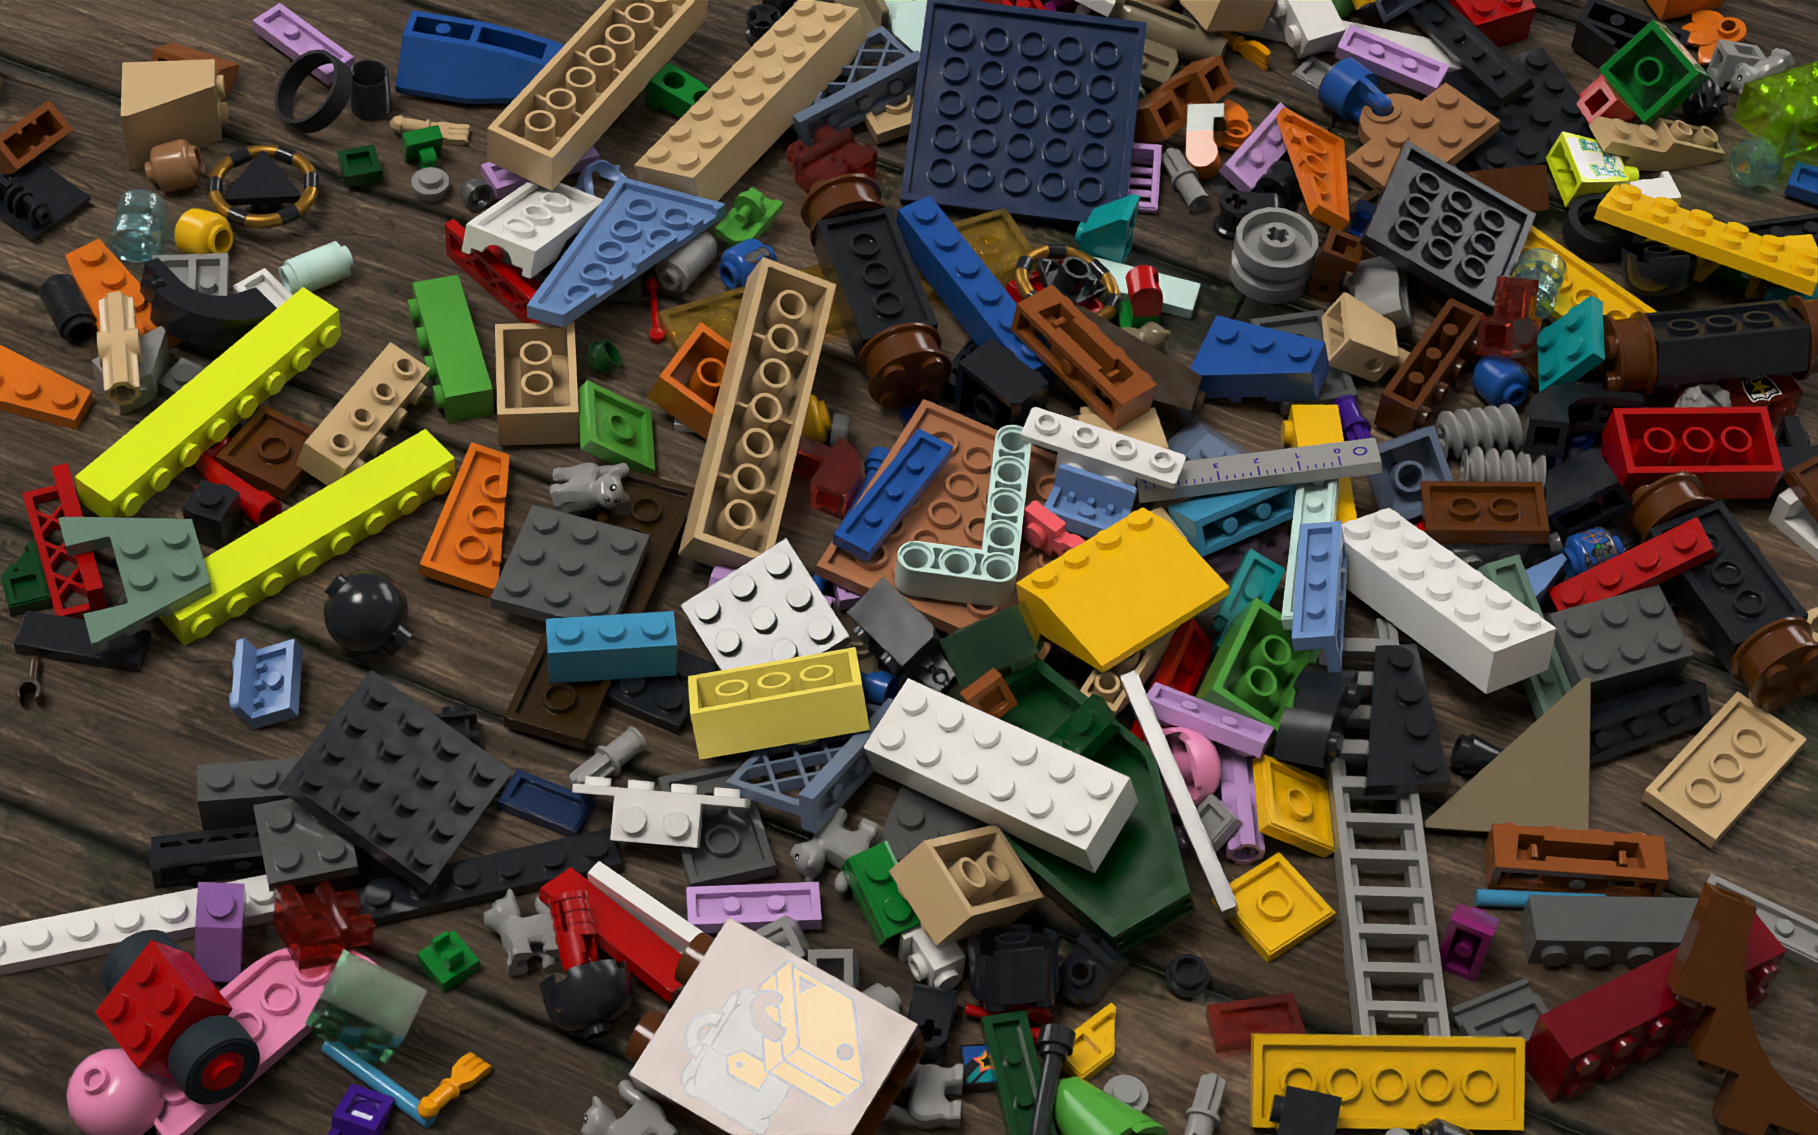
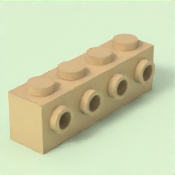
(364, 416)

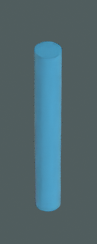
(1514, 898)
(375, 1079)

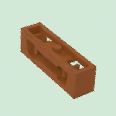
(1084, 356)
(1575, 860)

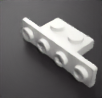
(1102, 450)
(658, 815)

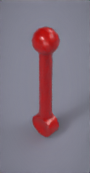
(656, 334)

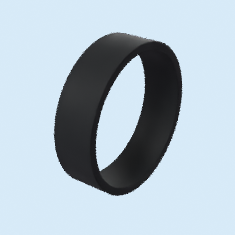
(292, 79)

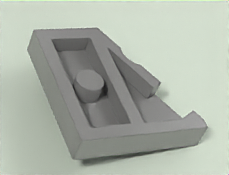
(201, 272)

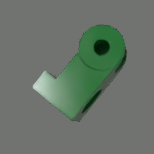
(674, 90)

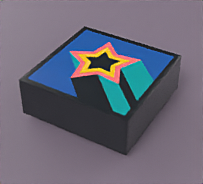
(976, 1069)

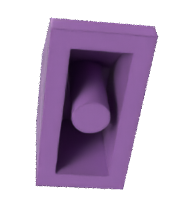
(220, 930)

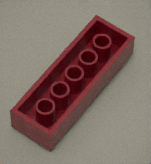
(1630, 1020)

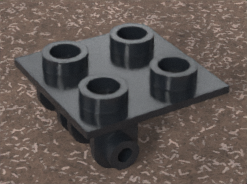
(38, 199)

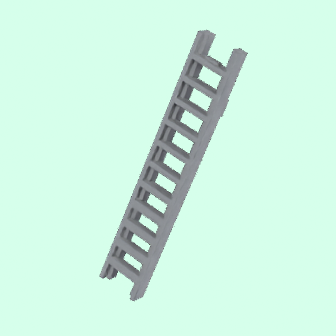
(1410, 859)

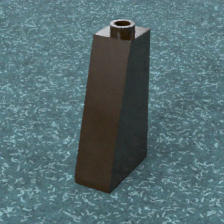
(1177, 385)

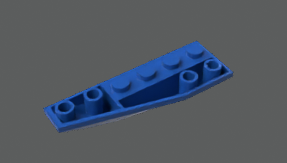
(468, 59)

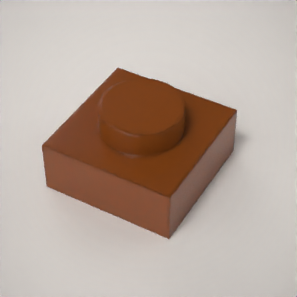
(990, 694)

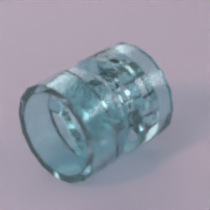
(138, 226)
(1550, 271)

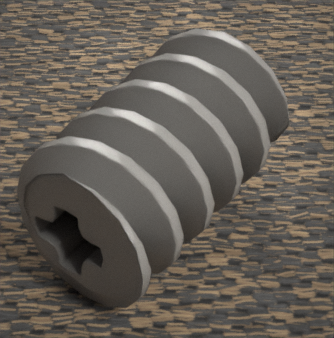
(1479, 428)
(1504, 468)

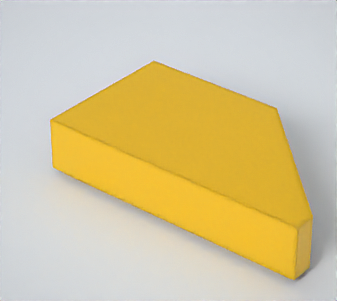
(1093, 1045)

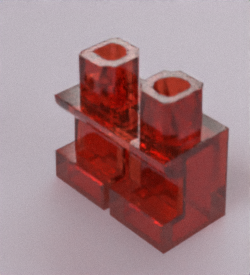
(831, 156)
(320, 924)

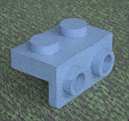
(1089, 500)
(266, 682)

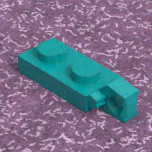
(1254, 578)

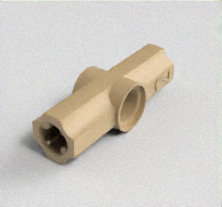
(119, 348)

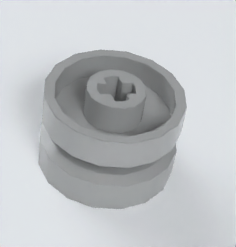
(1273, 255)

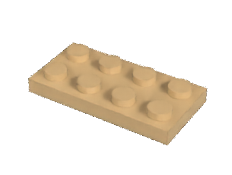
(1723, 769)

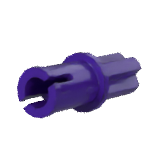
(1352, 422)

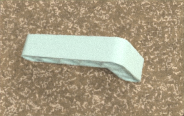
(972, 574)

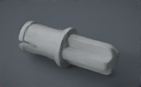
(1185, 180)
(611, 758)
(1204, 1112)

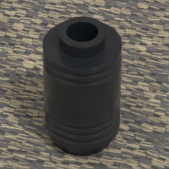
(68, 308)

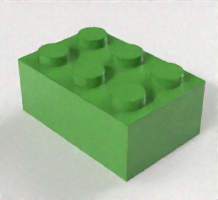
(1256, 667)

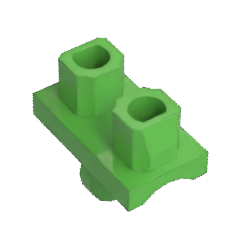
(748, 218)

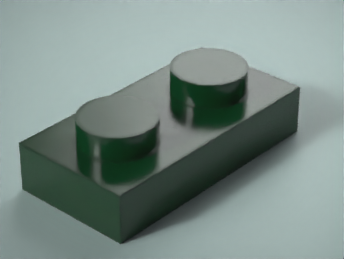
(1087, 728)

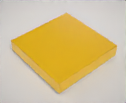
(1293, 805)
(1277, 907)

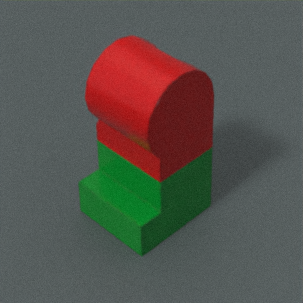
(1143, 298)

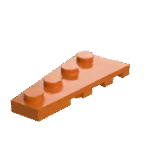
(1319, 168)
(100, 273)
(40, 393)
(470, 528)

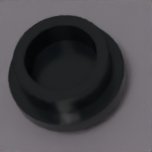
(1187, 976)

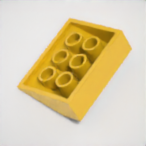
(1120, 590)

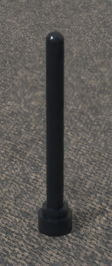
(1055, 1045)

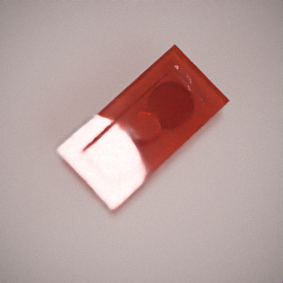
(1235, 1021)

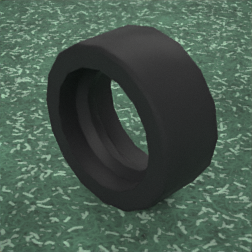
(1587, 244)

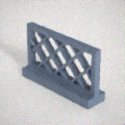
(853, 99)
(824, 789)

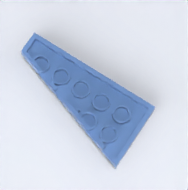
(619, 242)

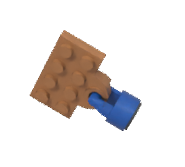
(1441, 123)

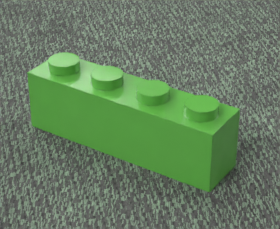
(451, 348)

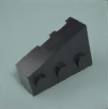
(1608, 27)

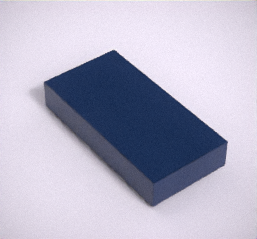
(546, 804)

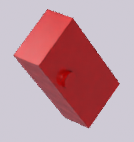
(1723, 446)

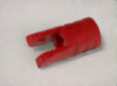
(573, 928)

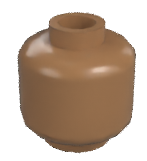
(175, 166)

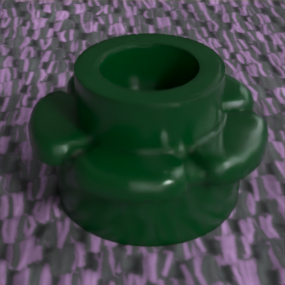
(603, 357)

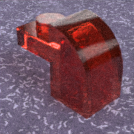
(1514, 325)
(833, 474)

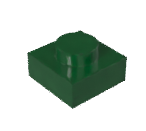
(360, 165)

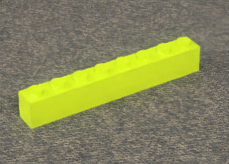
(208, 406)
(316, 532)

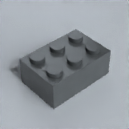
(1620, 642)

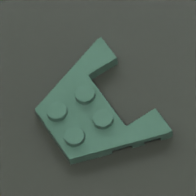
(156, 564)

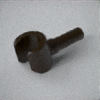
(31, 683)

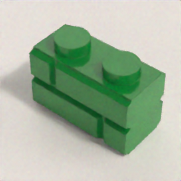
(878, 893)

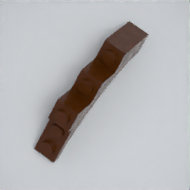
(1712, 973)

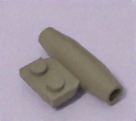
(1167, 39)

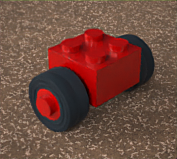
(174, 1019)

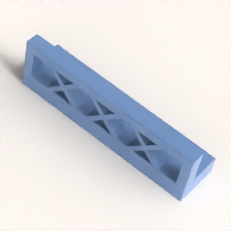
(1321, 591)

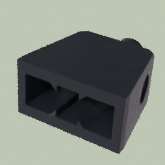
(1583, 492)

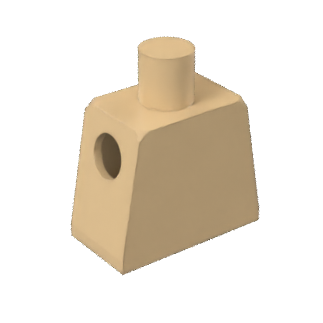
(1360, 339)

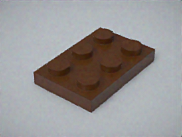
(1484, 512)

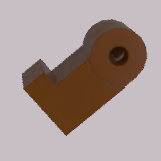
(1337, 256)

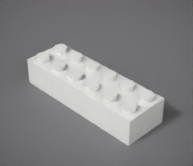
(1444, 602)
(1001, 775)

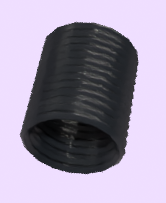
(370, 90)

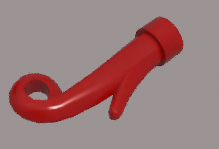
(256, 504)

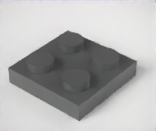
(301, 846)

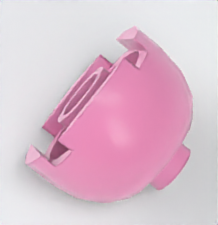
(1196, 761)
(113, 1096)

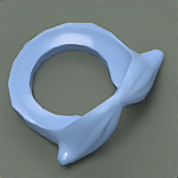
(604, 168)

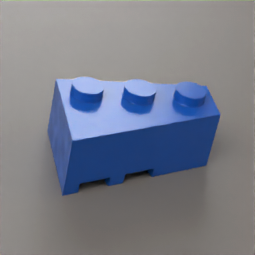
(1259, 362)

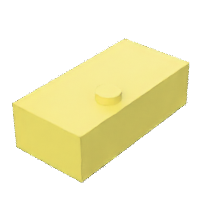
(777, 703)

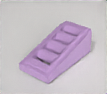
(1146, 154)

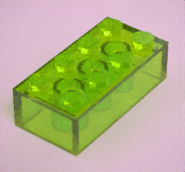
(1782, 109)

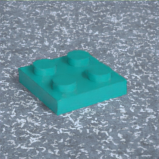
(1571, 344)

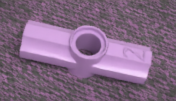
(1238, 794)

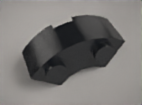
(1321, 706)

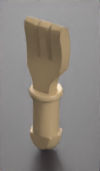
(452, 133)

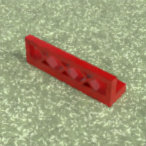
(488, 270)
(86, 563)

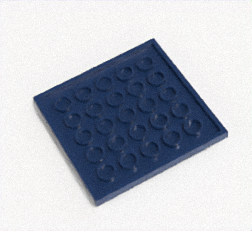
(1023, 111)

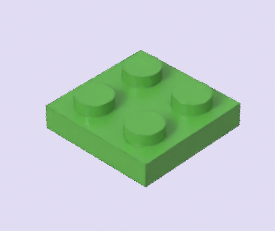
(615, 428)

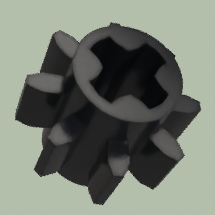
(1706, 104)

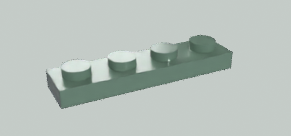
(1550, 685)

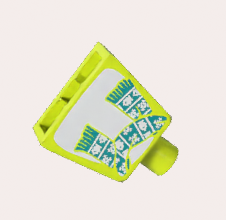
(1584, 168)

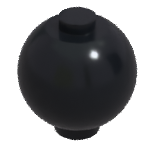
(367, 612)

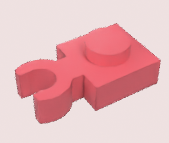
(1047, 531)

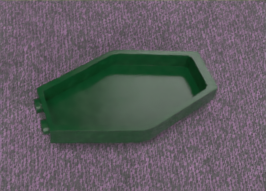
(1143, 875)

